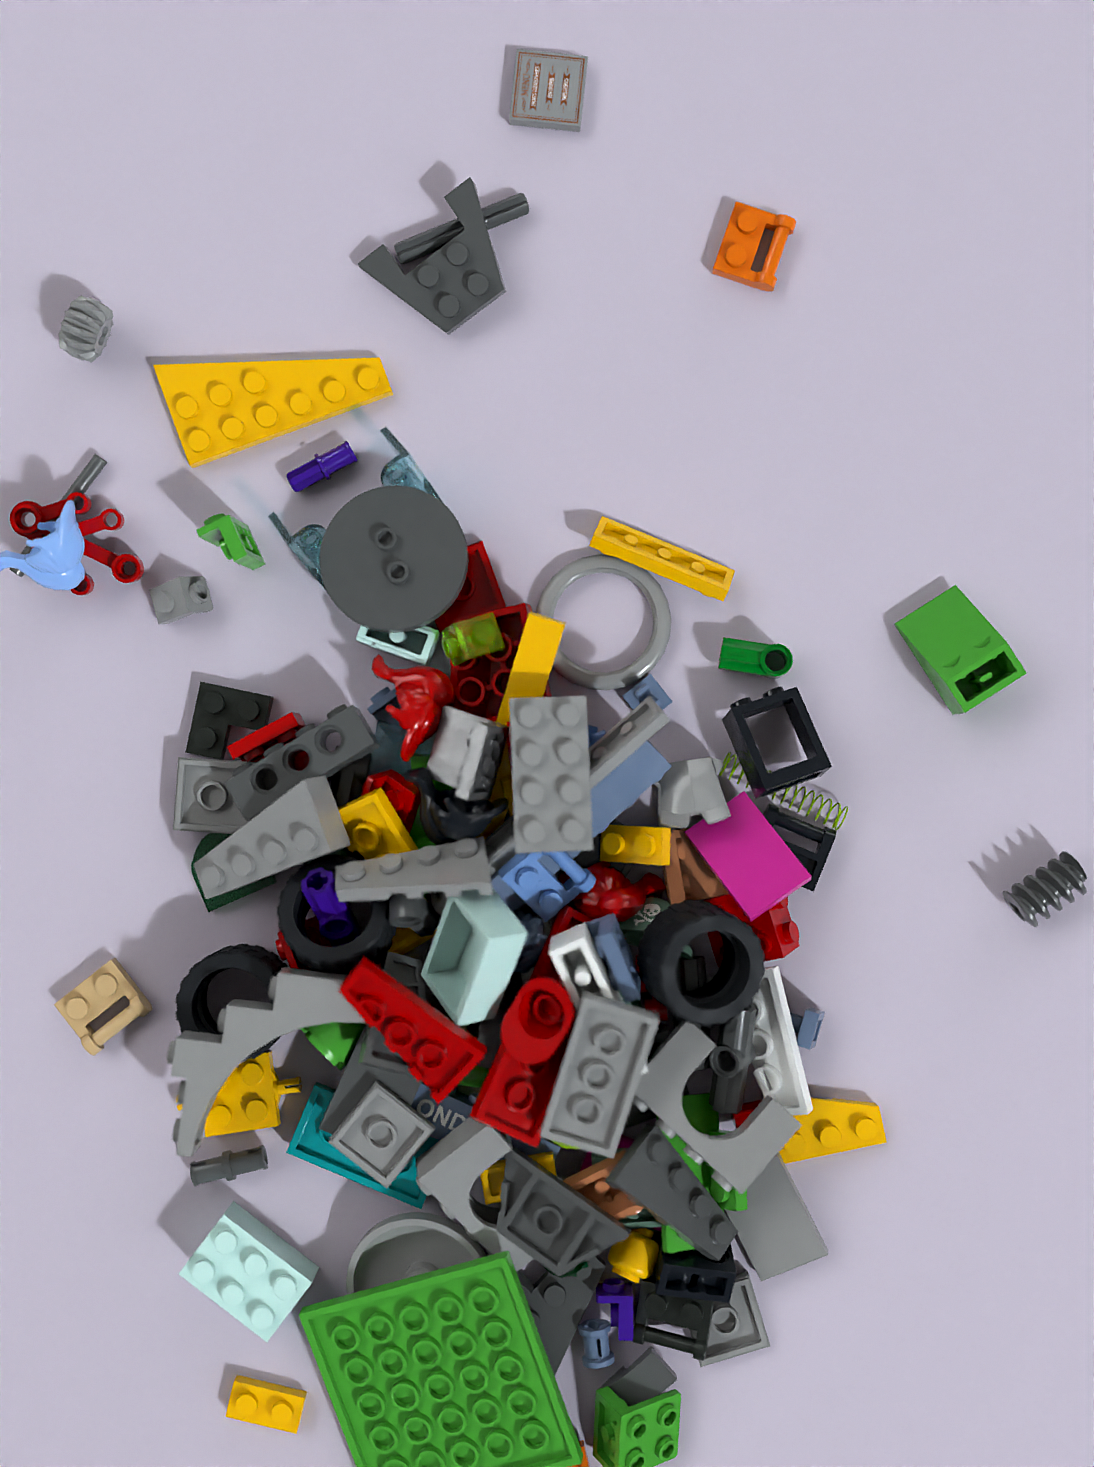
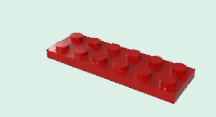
(518, 1093)

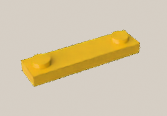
(662, 558)

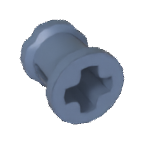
(596, 1343)

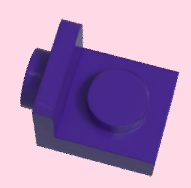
(621, 1305)

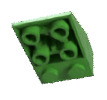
(959, 650)

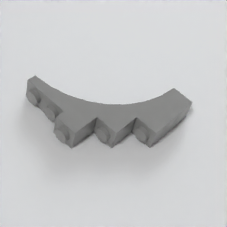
(208, 1059)

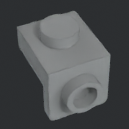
(181, 598)

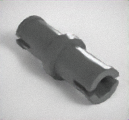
(228, 1165)

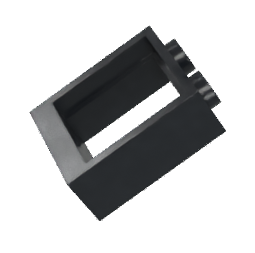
(759, 779)

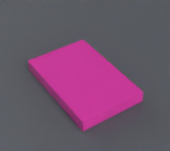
(748, 857)

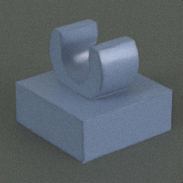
(644, 689)
(807, 1027)

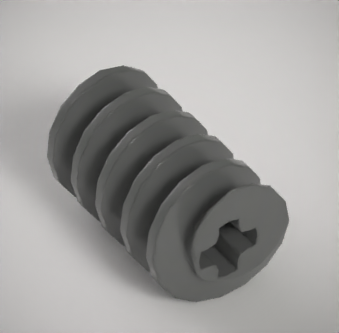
(1047, 888)

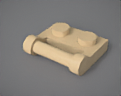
(95, 997)

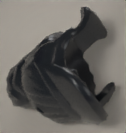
(449, 817)

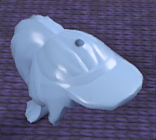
(54, 558)

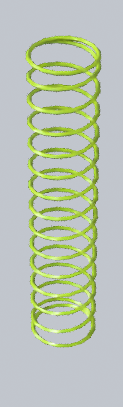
(795, 794)

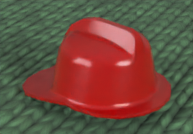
(537, 1020)

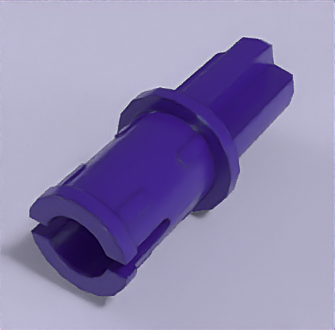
(321, 467)

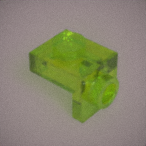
(472, 638)

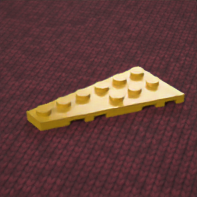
(248, 403)

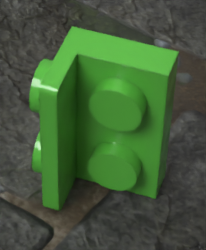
(233, 538)

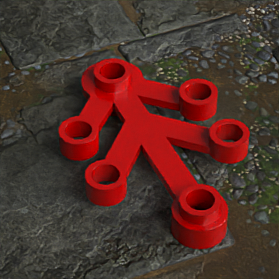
(87, 527)

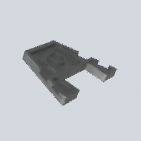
(454, 279)

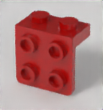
(774, 929)

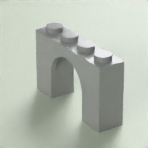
(734, 1155)
(451, 1169)

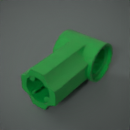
(750, 657)

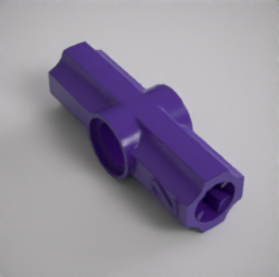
(334, 917)

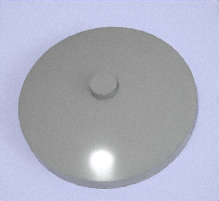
(406, 1248)

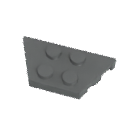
(551, 1217)

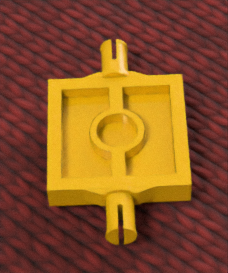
(249, 1098)

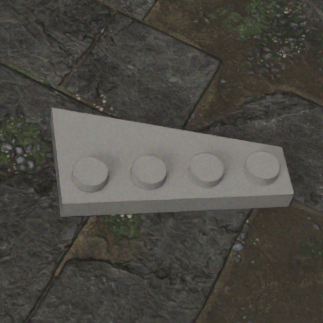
(428, 869)

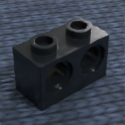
(694, 1275)

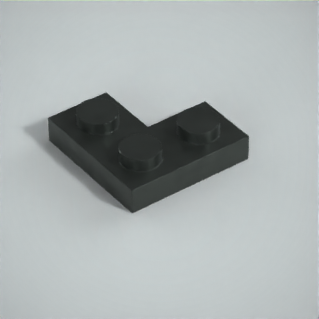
(217, 710)

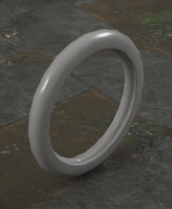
(660, 612)

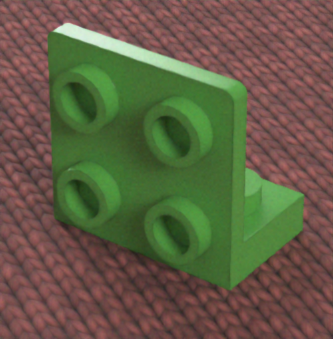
(635, 1434)

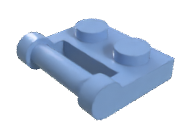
(540, 887)

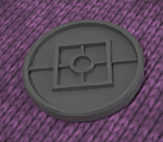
(394, 559)

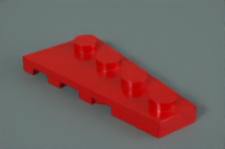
(425, 1038)

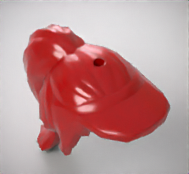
(421, 696)
(614, 893)

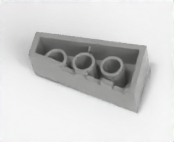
(284, 835)

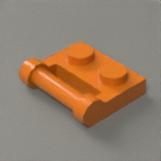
(742, 242)

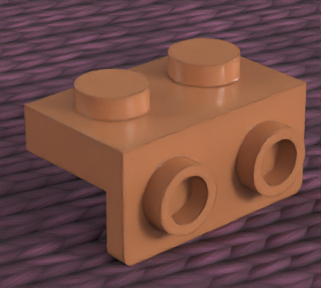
(592, 1185)

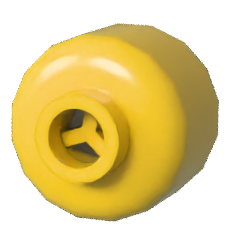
(634, 1256)

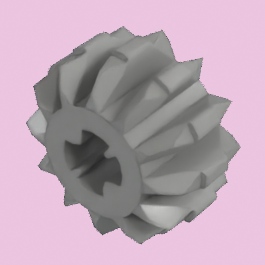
(85, 328)

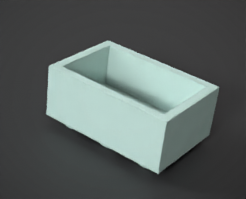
(473, 955)
(250, 1271)

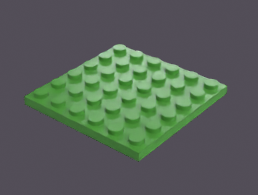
(442, 1372)

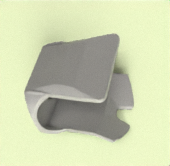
(690, 794)

